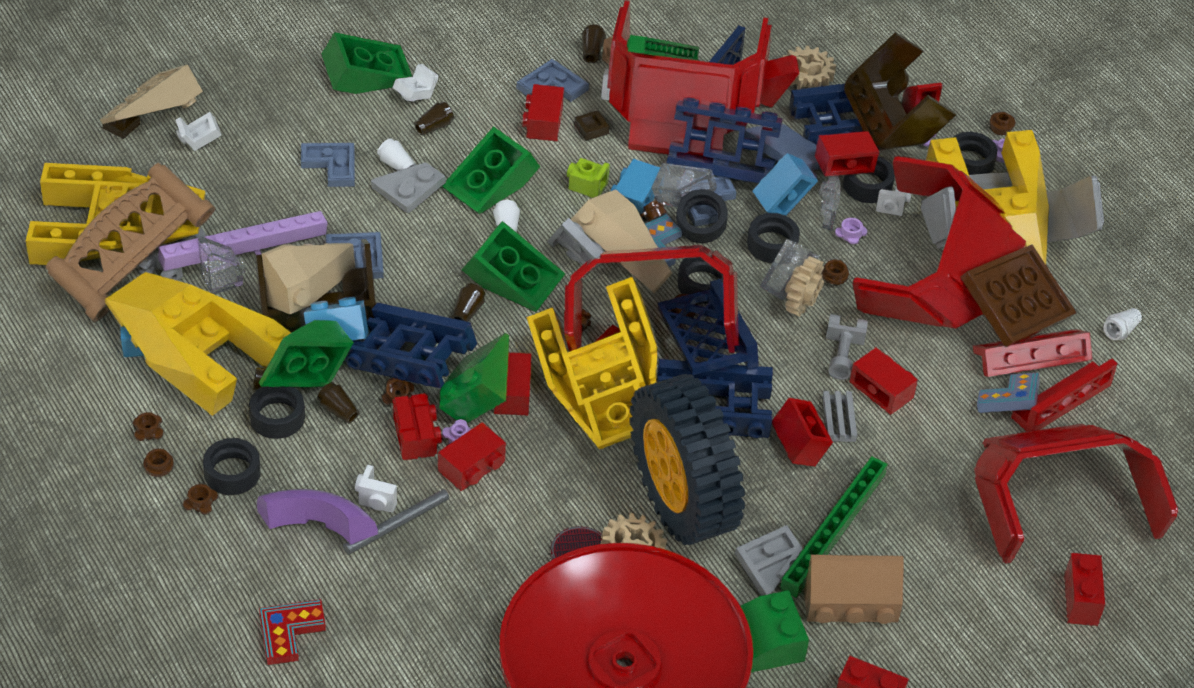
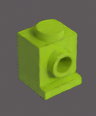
(588, 177)

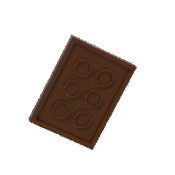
(1018, 295)

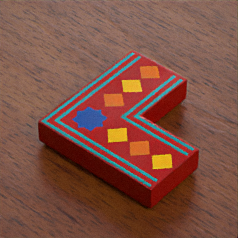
(284, 622)

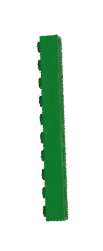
(664, 48)
(835, 523)

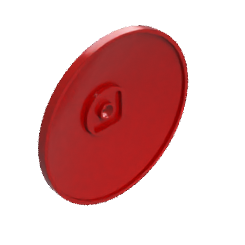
(627, 604)

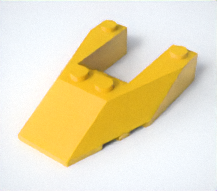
(92, 188)
(1023, 202)
(183, 324)
(602, 376)

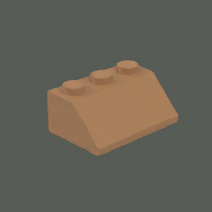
(854, 588)

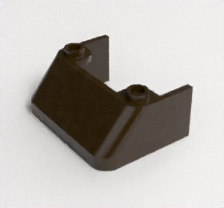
(875, 100)
(355, 283)

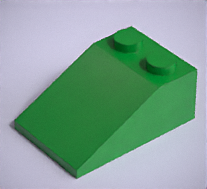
(363, 64)
(491, 172)
(513, 268)
(308, 356)
(477, 381)
(775, 631)

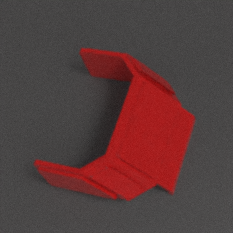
(650, 86)
(975, 238)
(574, 288)
(1007, 451)

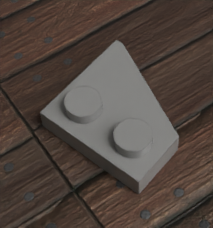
(409, 186)
(574, 239)
(769, 558)

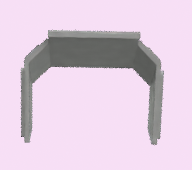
(1072, 210)

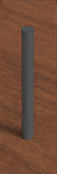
(400, 519)

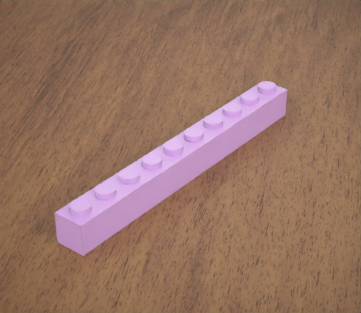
(247, 239)

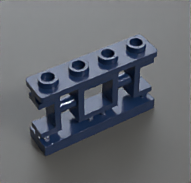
(828, 99)
(720, 160)
(412, 327)
(726, 382)

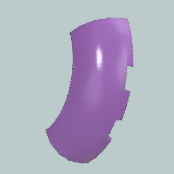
(302, 505)

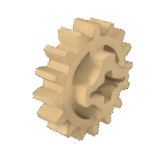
(813, 67)
(804, 286)
(633, 531)

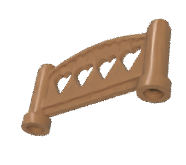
(92, 286)

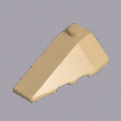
(160, 92)
(618, 226)
(304, 273)

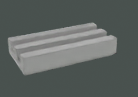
(838, 399)

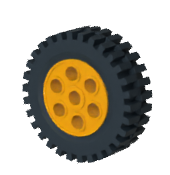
(687, 459)

